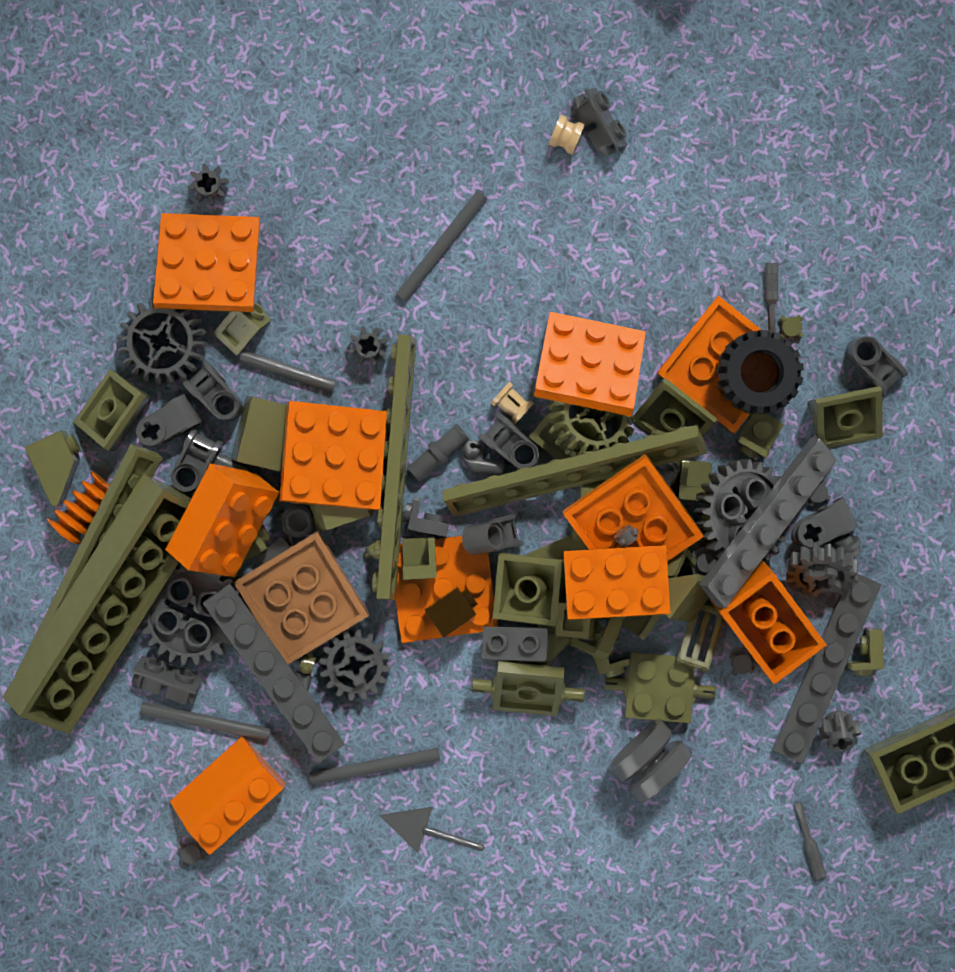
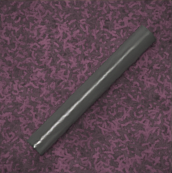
(287, 371)

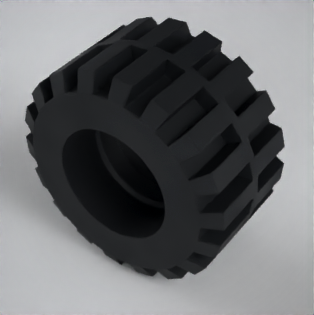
(787, 365)

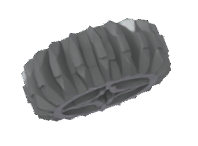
(157, 355)

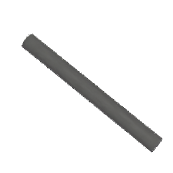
(441, 246)
(205, 721)
(374, 766)

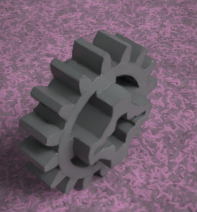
(822, 570)
(359, 679)

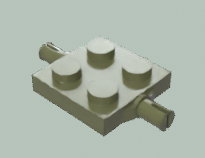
(528, 688)
(659, 688)

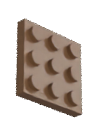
(302, 597)

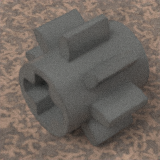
(200, 180)
(359, 349)
(839, 731)

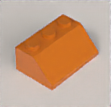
(226, 795)

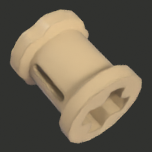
(512, 403)

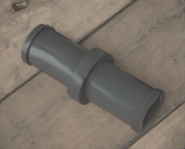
(438, 452)

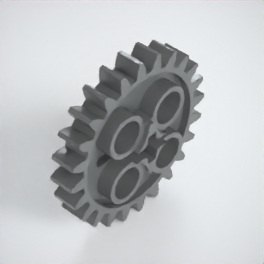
(732, 487)
(181, 639)

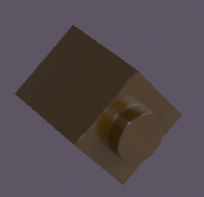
(452, 610)

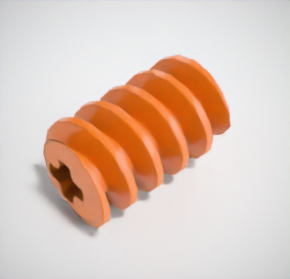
(80, 512)

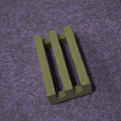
(692, 661)

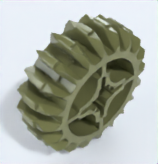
(594, 431)

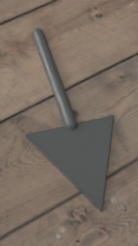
(412, 826)

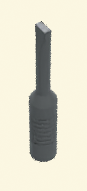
(771, 293)
(810, 845)

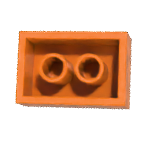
(222, 520)
(616, 582)
(771, 624)

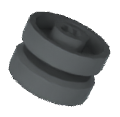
(650, 761)

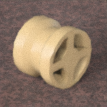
(566, 134)

